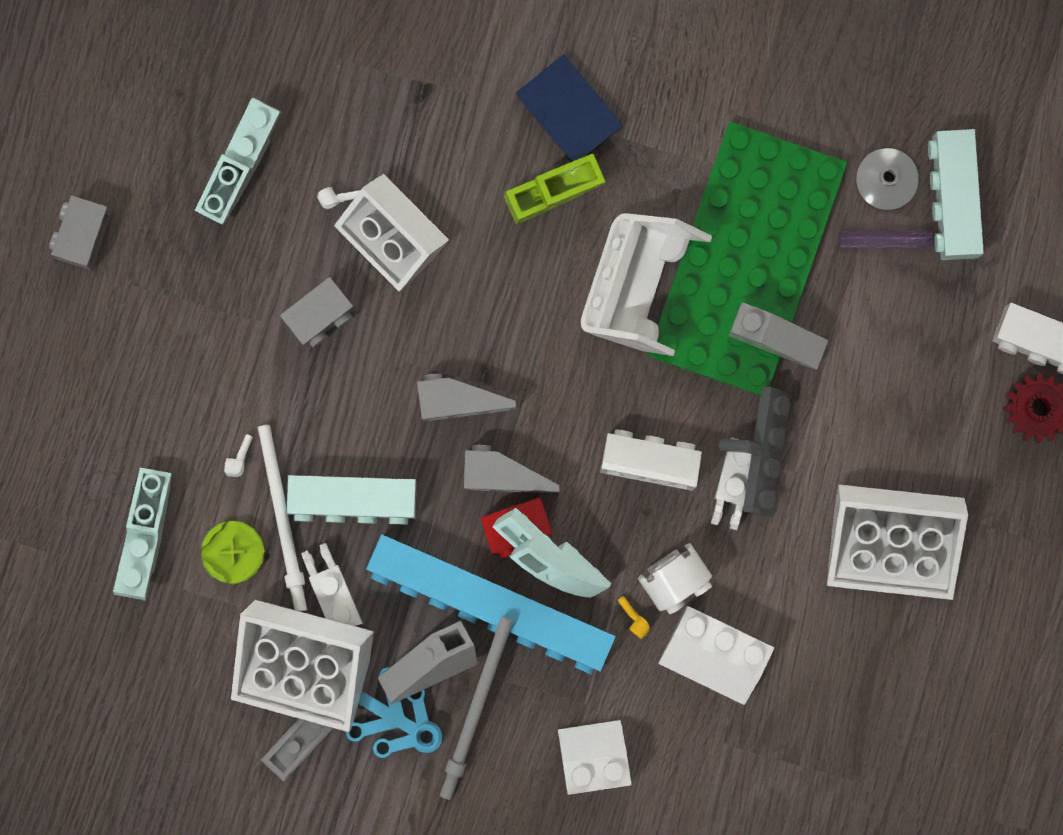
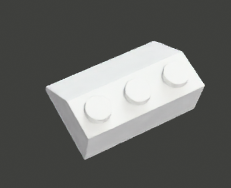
(391, 232)
(651, 460)
(716, 655)

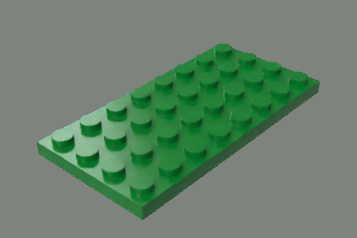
(765, 225)

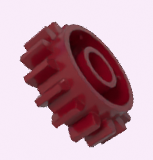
(1022, 413)

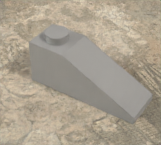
(777, 336)
(450, 398)
(495, 472)

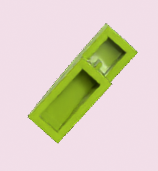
(554, 188)

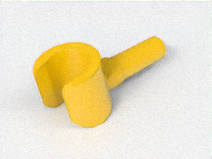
(640, 626)

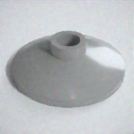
(886, 194)

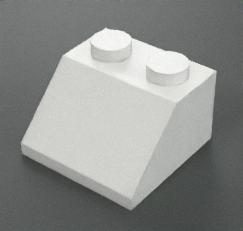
(594, 757)

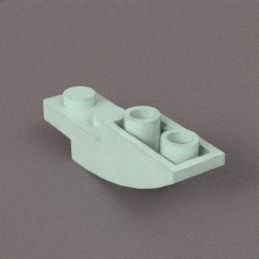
(239, 161)
(143, 534)
(554, 565)

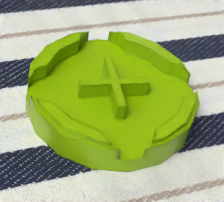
(232, 552)

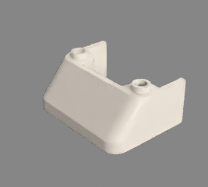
(629, 278)

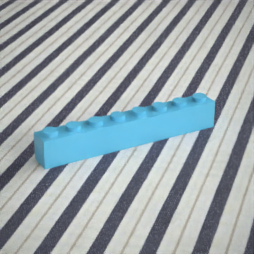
(488, 601)

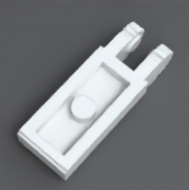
(732, 486)
(332, 589)

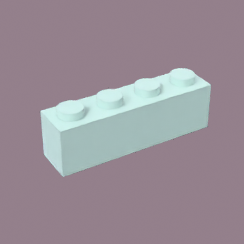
(956, 194)
(351, 498)

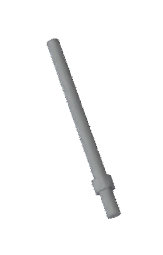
(456, 766)

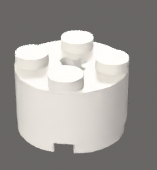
(675, 579)

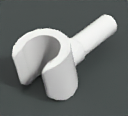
(329, 199)
(235, 467)

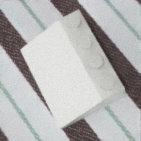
(896, 541)
(300, 664)

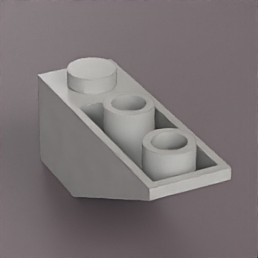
(429, 663)

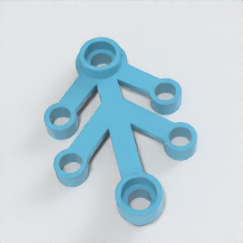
(393, 718)

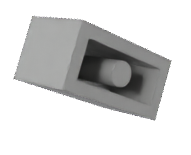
(80, 232)
(318, 313)

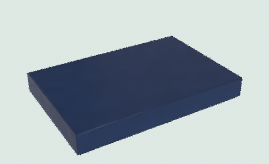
(569, 109)

